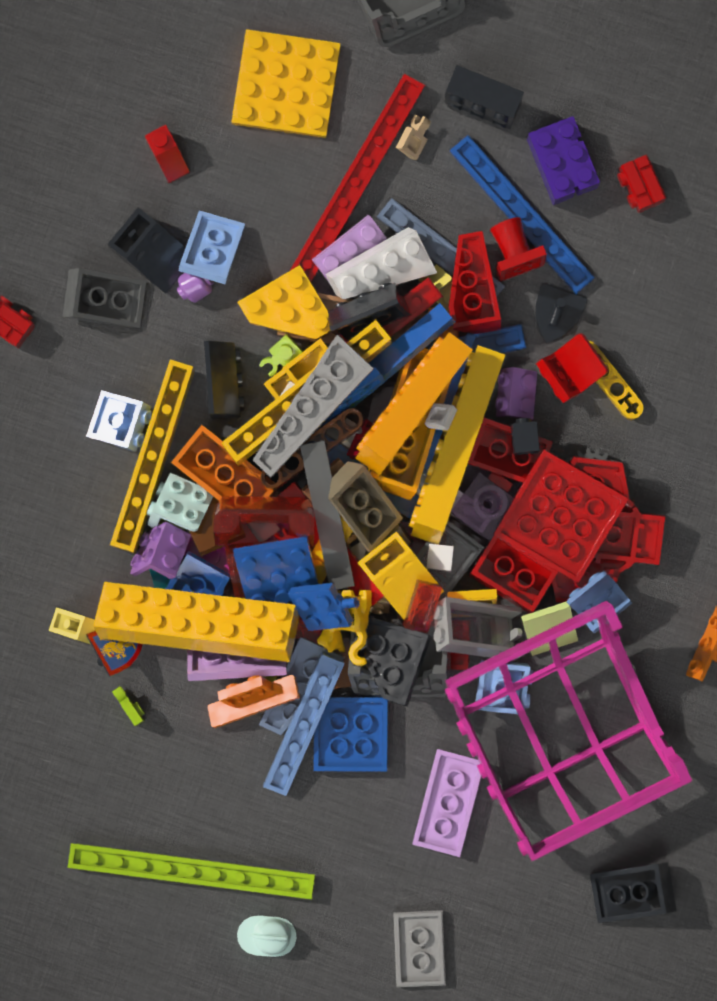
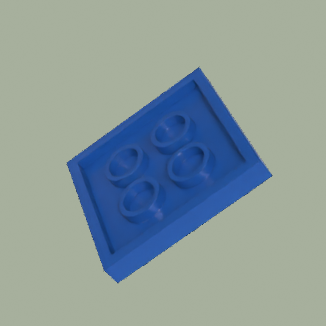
(274, 567)
(352, 735)

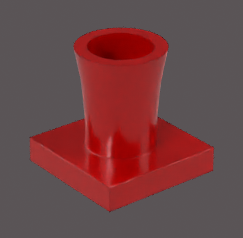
(515, 250)

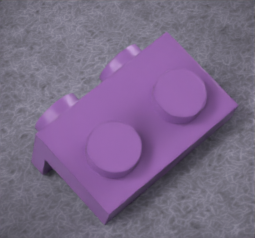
(516, 393)

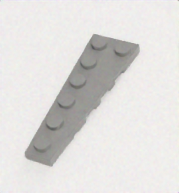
(323, 392)

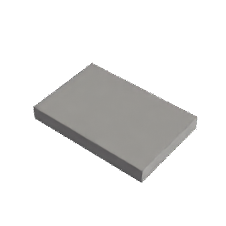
(419, 948)

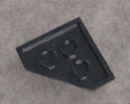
(394, 658)

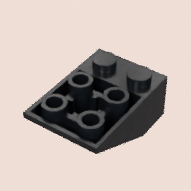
(149, 250)

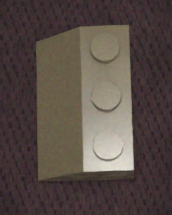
(363, 504)

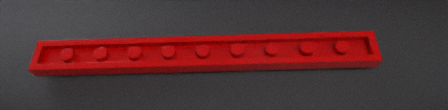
(360, 173)

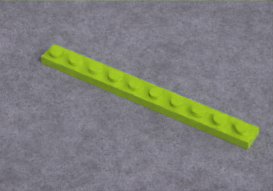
(191, 871)

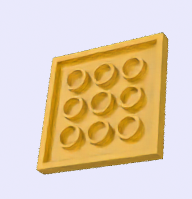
(286, 83)

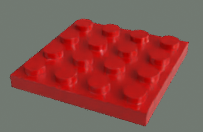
(561, 515)

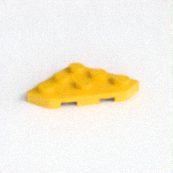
(288, 306)

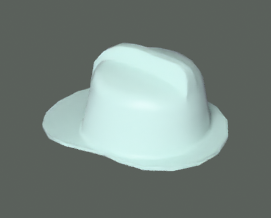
(266, 936)

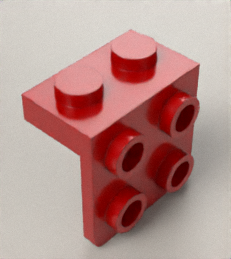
(572, 368)

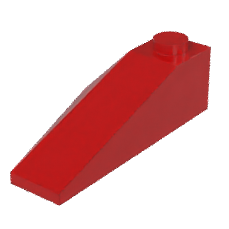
(473, 293)

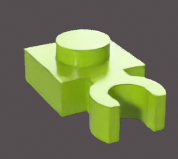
(283, 352)
(133, 711)

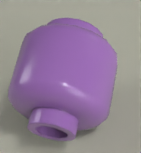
(193, 287)

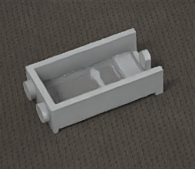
(474, 627)

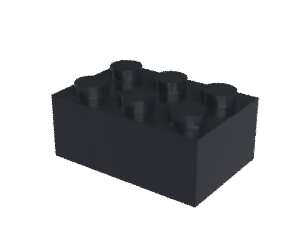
(483, 98)

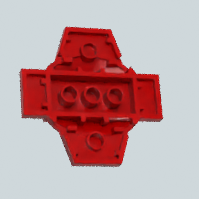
(631, 539)

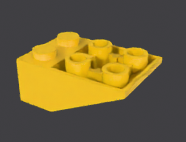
(395, 571)

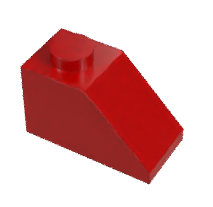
(167, 153)

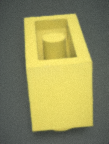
(72, 625)

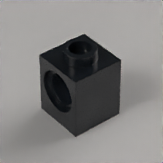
(524, 437)

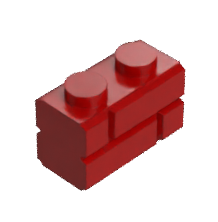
(641, 184)
(13, 325)

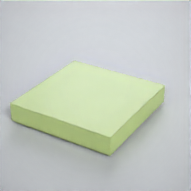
(545, 619)

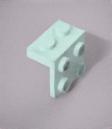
(179, 503)

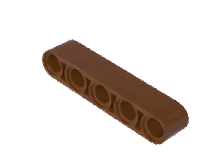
(344, 433)

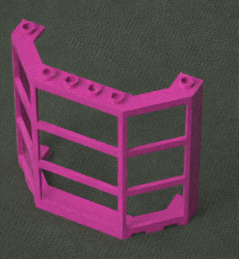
(608, 623)

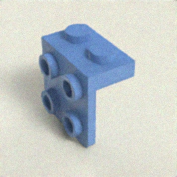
(598, 590)

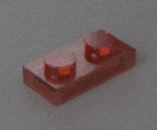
(422, 606)

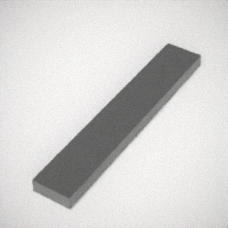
(326, 515)

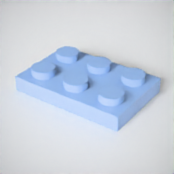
(211, 247)

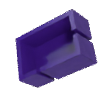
(563, 160)

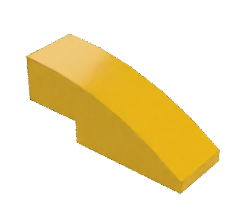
(296, 369)

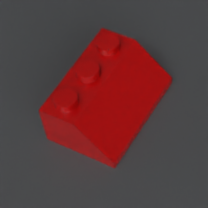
(495, 452)
(513, 574)

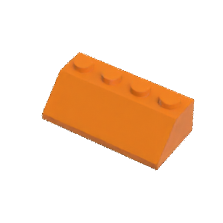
(215, 470)

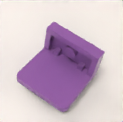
(161, 550)

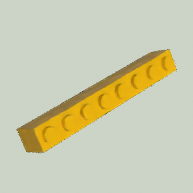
(254, 433)
(152, 456)

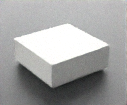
(440, 416)
(440, 557)

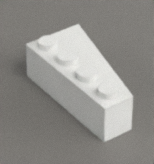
(391, 261)

